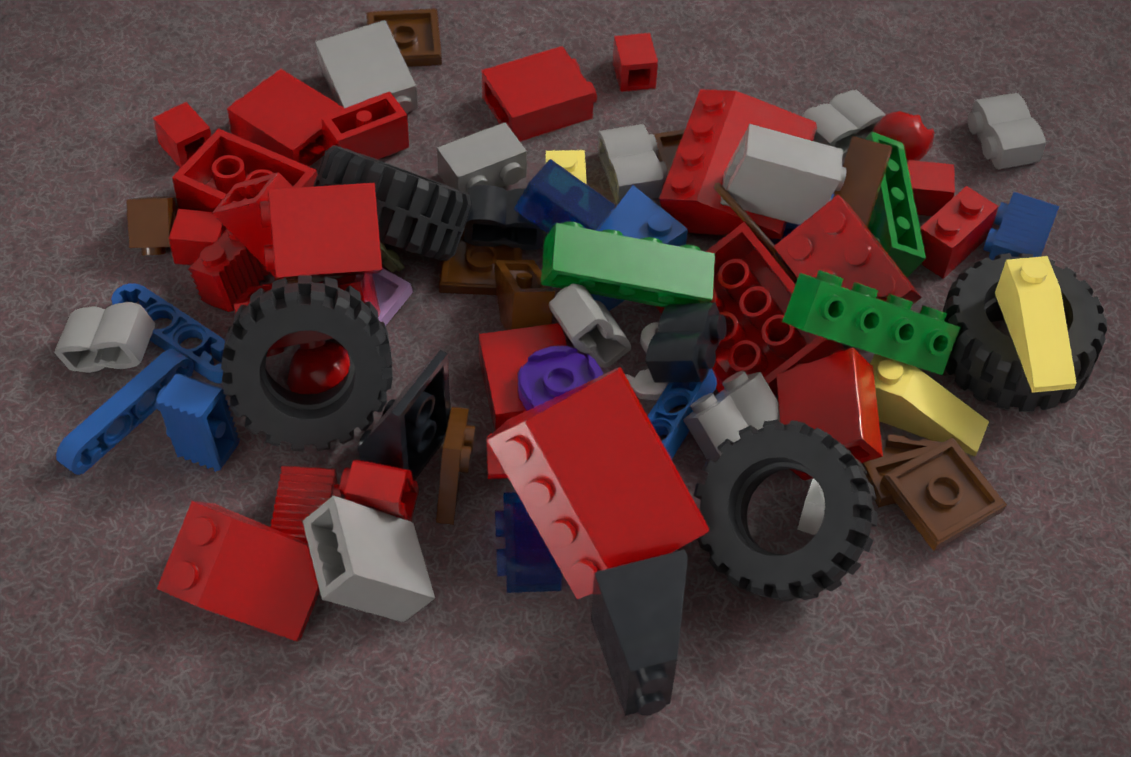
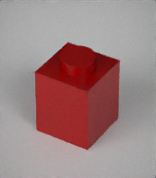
(635, 62)
(181, 132)
(931, 185)
(192, 233)

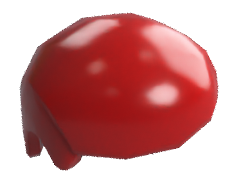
(909, 131)
(318, 368)

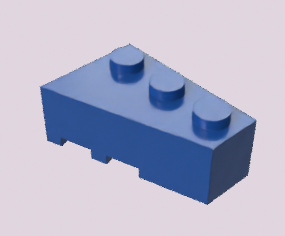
(639, 218)

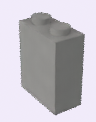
(365, 66)
(782, 174)
(367, 560)

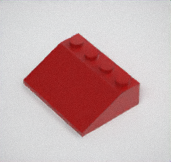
(705, 152)
(753, 298)
(597, 480)

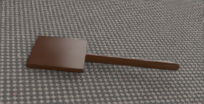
(755, 229)

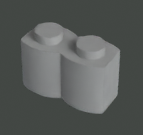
(842, 118)
(1006, 131)
(631, 159)
(589, 325)
(105, 337)
(742, 403)

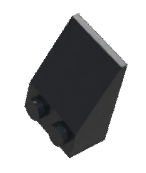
(413, 423)

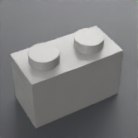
(483, 158)

